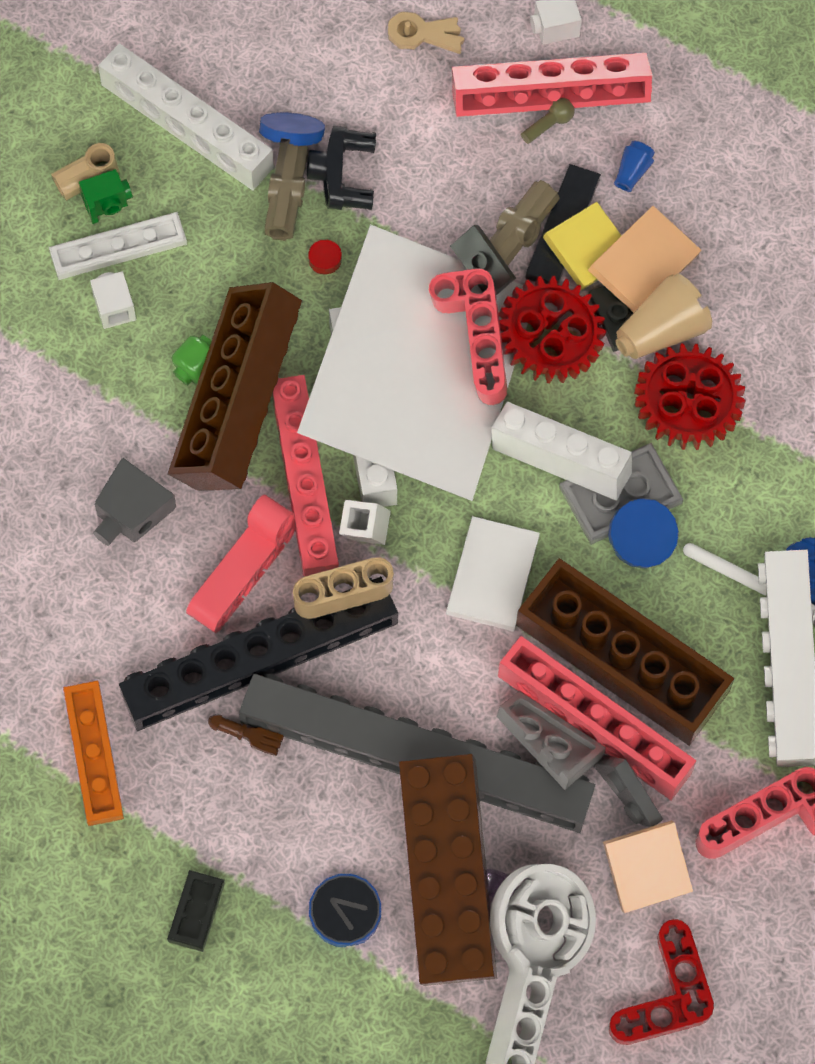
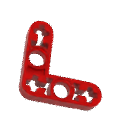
(675, 1004)

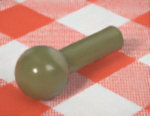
(560, 112)

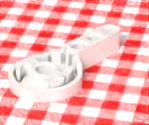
(531, 951)

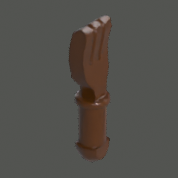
(258, 738)

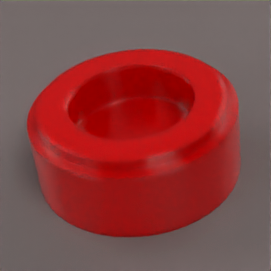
(325, 257)

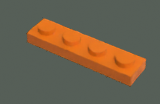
(93, 753)

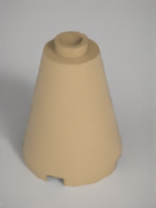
(664, 319)

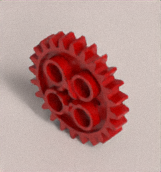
(572, 351)
(687, 423)

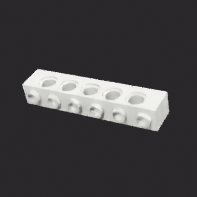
(186, 116)

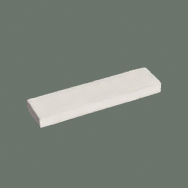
(118, 245)

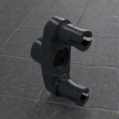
(328, 168)

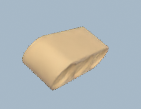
(355, 575)

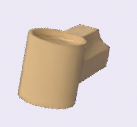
(68, 177)

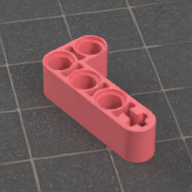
(479, 336)
(244, 564)
(760, 814)

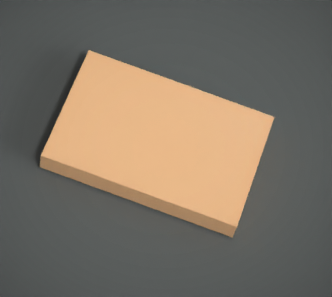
(644, 258)

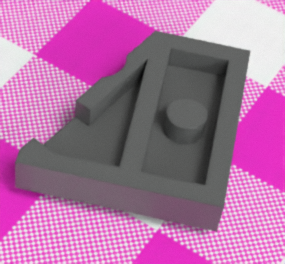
(629, 790)

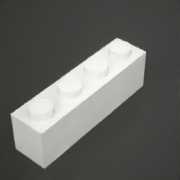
(561, 450)

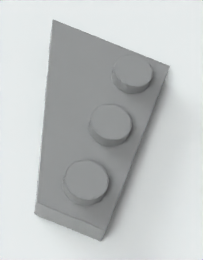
(550, 739)

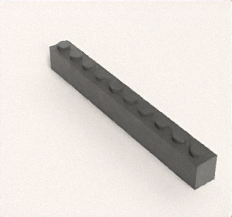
(384, 741)

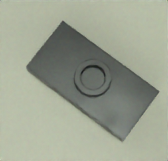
(478, 252)
(613, 311)
(196, 911)

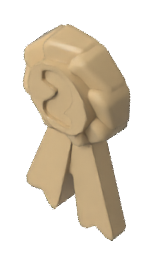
(409, 30)

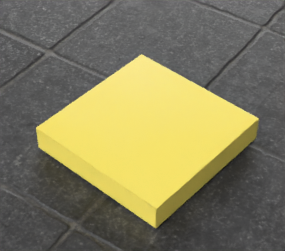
(582, 241)

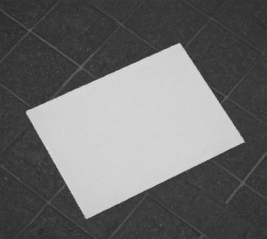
(402, 371)

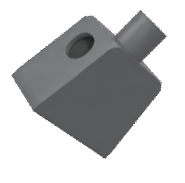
(131, 504)

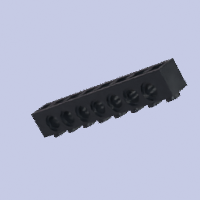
(280, 656)

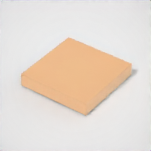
(648, 866)

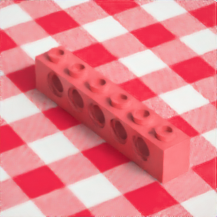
(539, 83)
(304, 478)
(593, 713)

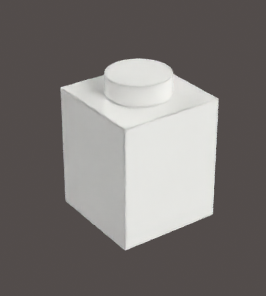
(556, 20)
(113, 299)
(364, 522)

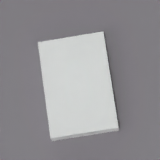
(492, 573)

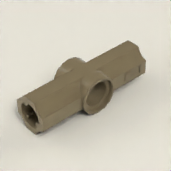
(286, 191)
(522, 224)

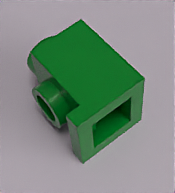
(104, 194)

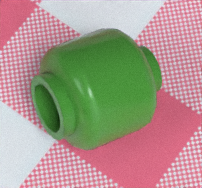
(190, 358)

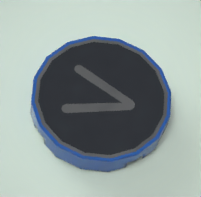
(345, 910)

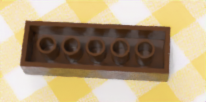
(235, 387)
(624, 651)
(447, 870)

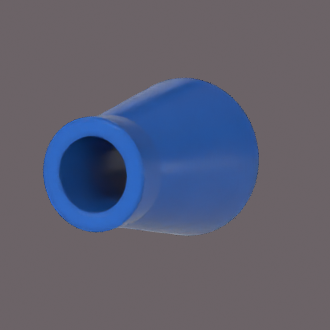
(635, 162)

